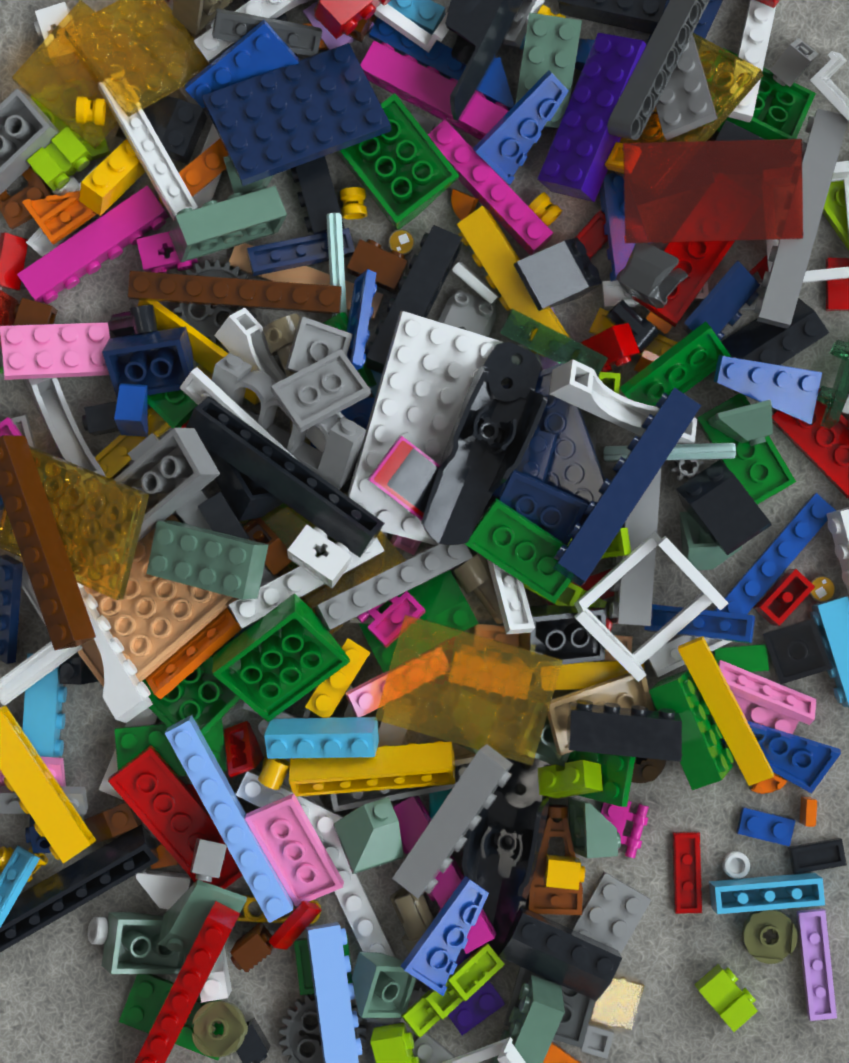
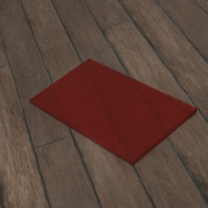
(713, 191)

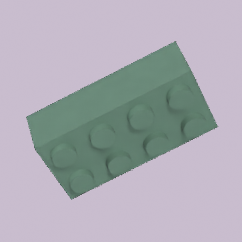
(552, 46)
(227, 223)
(207, 559)
(535, 1019)

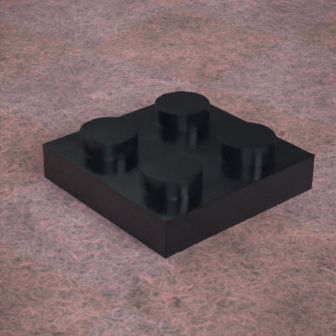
(797, 650)

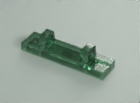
(550, 342)
(836, 396)

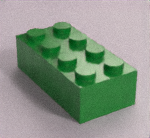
(703, 751)

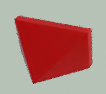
(241, 749)

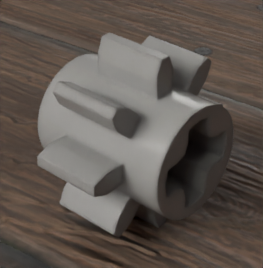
(694, 470)

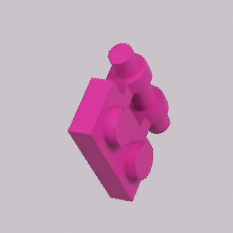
(387, 625)
(618, 816)

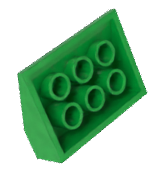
(777, 109)
(401, 167)
(442, 605)
(279, 658)
(197, 695)

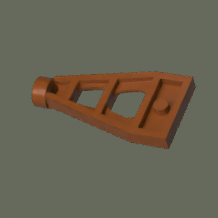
(13, 208)
(549, 899)

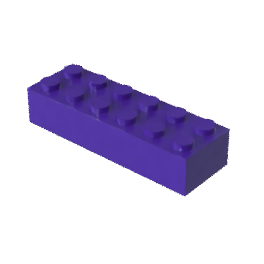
(582, 141)

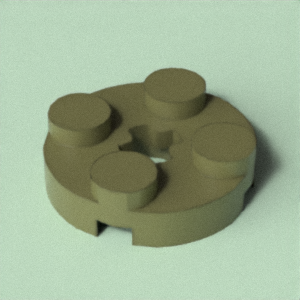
(779, 947)
(234, 1029)

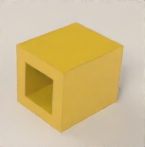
(563, 872)

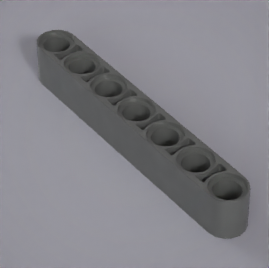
(655, 68)

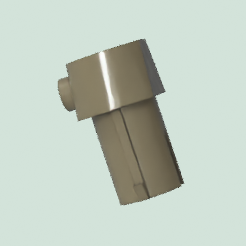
(280, 337)
(476, 577)
(413, 915)

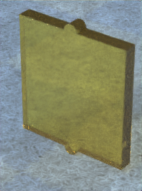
(618, 1004)

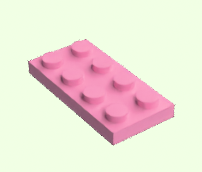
(54, 350)
(294, 850)

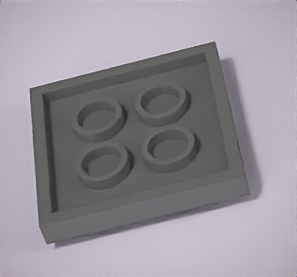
(576, 1007)

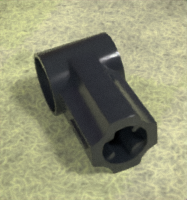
(136, 321)
(642, 329)

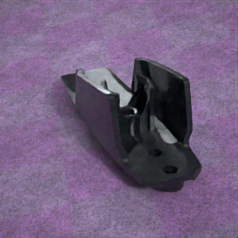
(481, 33)
(484, 443)
(506, 847)

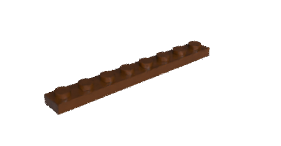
(234, 292)

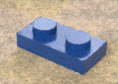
(765, 826)

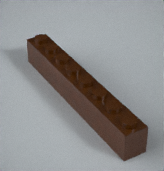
(42, 546)

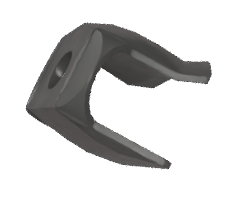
(651, 274)

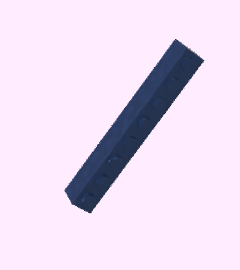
(626, 487)

